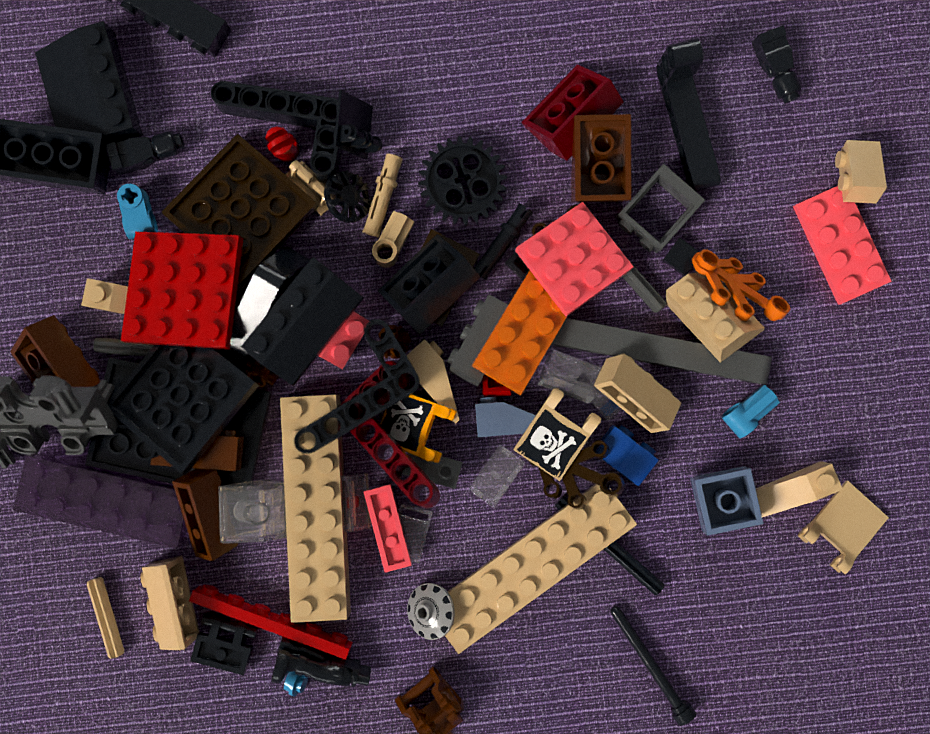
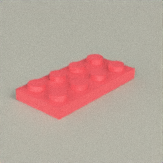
(841, 245)

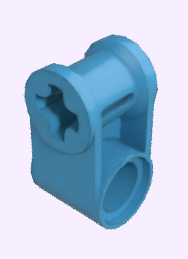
(136, 215)

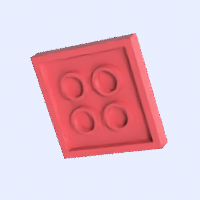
(574, 258)

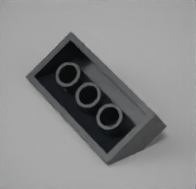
(53, 157)
(302, 322)

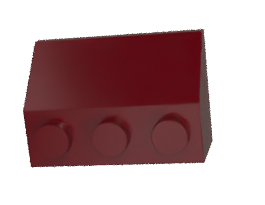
(577, 94)

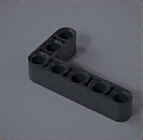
(685, 113)
(289, 114)
(263, 292)
(342, 413)

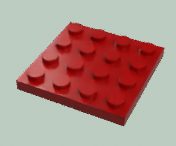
(182, 289)

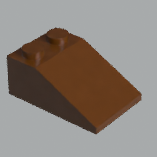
(601, 158)

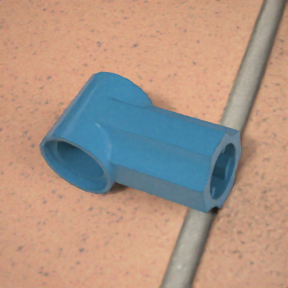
(744, 415)

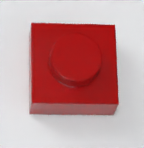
(493, 388)

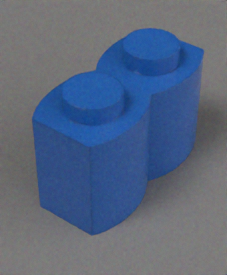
(626, 455)

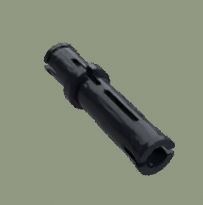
(509, 232)

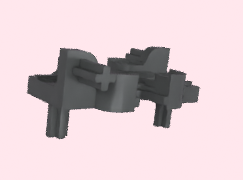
(74, 410)

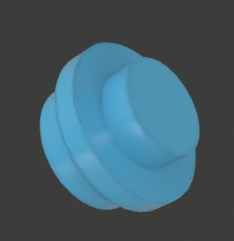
(295, 683)

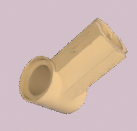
(392, 237)

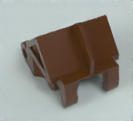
(439, 715)

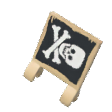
(554, 440)

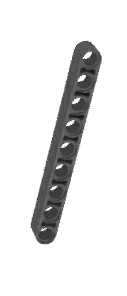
(661, 351)

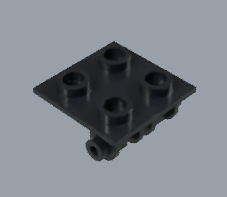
(354, 127)

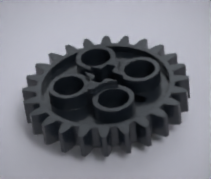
(486, 173)

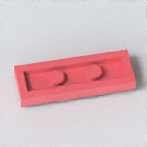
(388, 528)

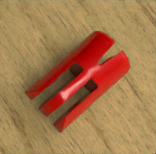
(282, 144)

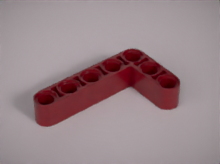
(383, 440)

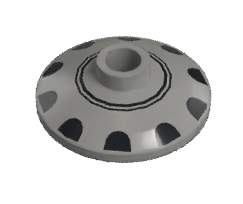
(438, 607)

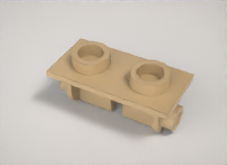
(306, 180)

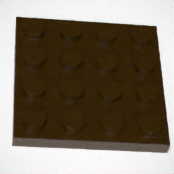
(242, 197)

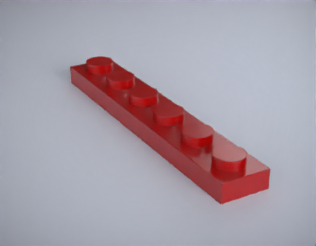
(261, 617)

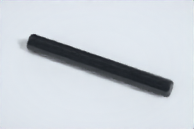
(627, 561)

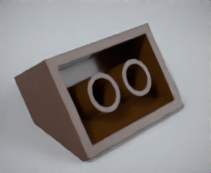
(49, 351)

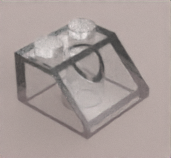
(252, 512)

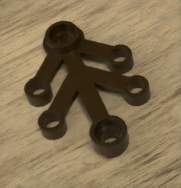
(585, 473)

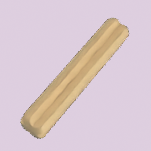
(105, 617)

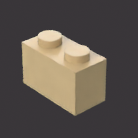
(861, 171)

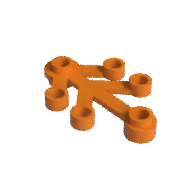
(710, 265)

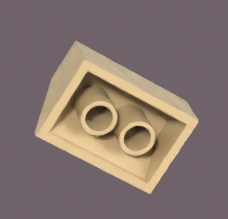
(712, 324)
(169, 603)

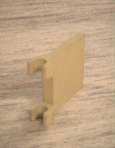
(847, 523)

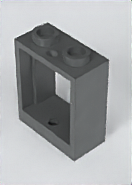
(679, 190)

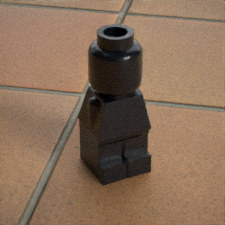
(777, 60)
(142, 151)

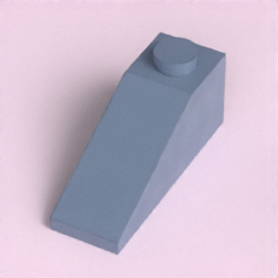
(500, 418)

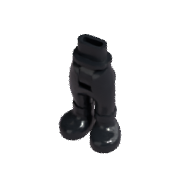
(318, 665)

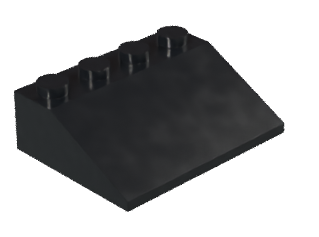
(89, 84)

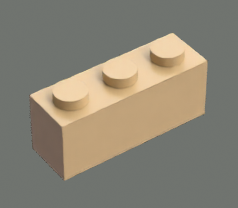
(637, 393)

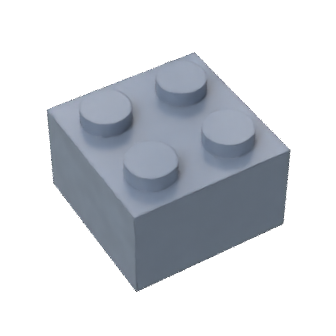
(726, 500)

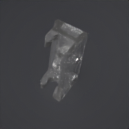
(497, 475)

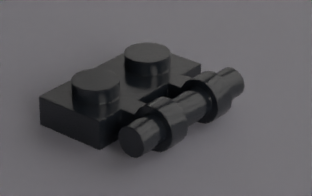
(222, 652)

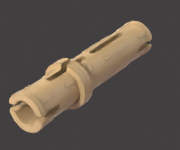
(385, 184)

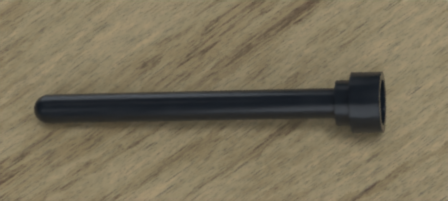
(682, 711)

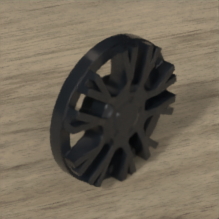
(347, 196)

